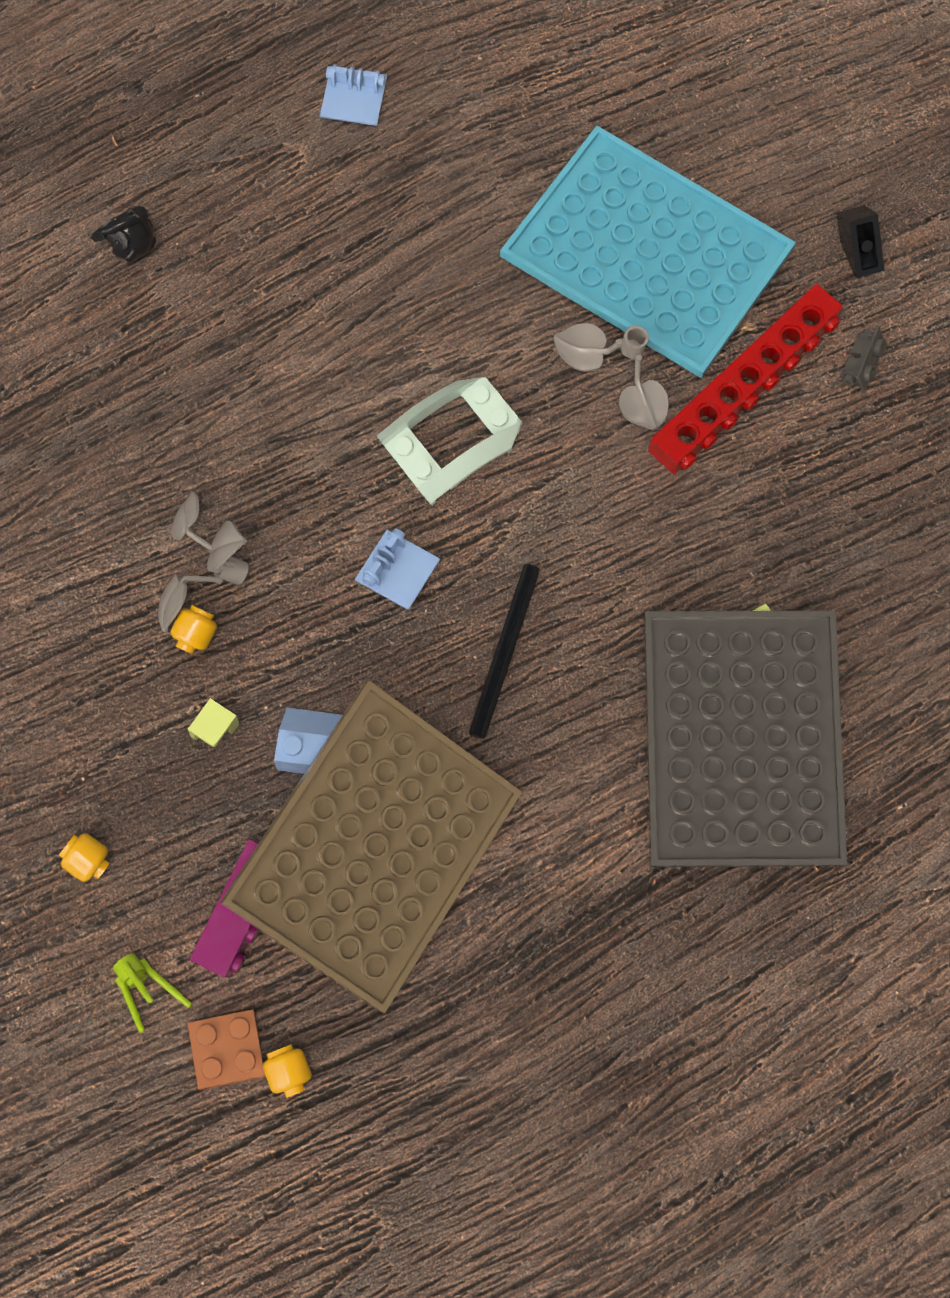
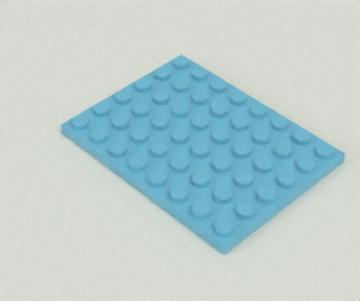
(648, 250)

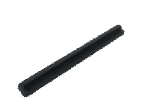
(504, 651)

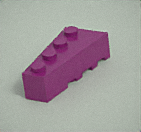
(226, 933)

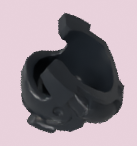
(128, 233)

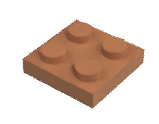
(226, 1050)

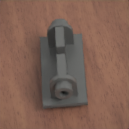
(869, 348)

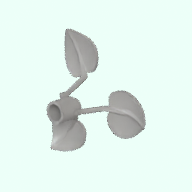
(583, 350)
(220, 560)

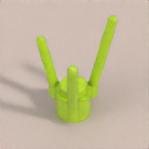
(132, 973)

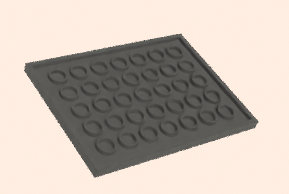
(744, 739)

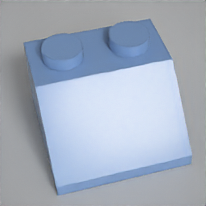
(302, 737)

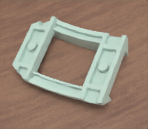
(420, 465)

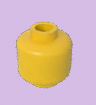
(193, 629)
(84, 857)
(287, 1071)

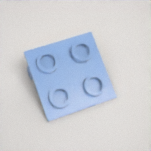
(353, 95)
(397, 569)

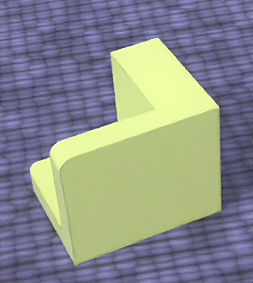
(213, 723)

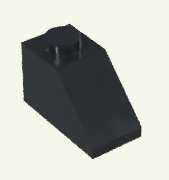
(861, 240)

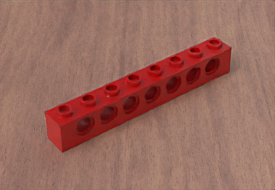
(813, 306)

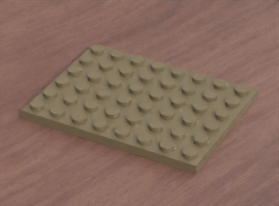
(372, 847)

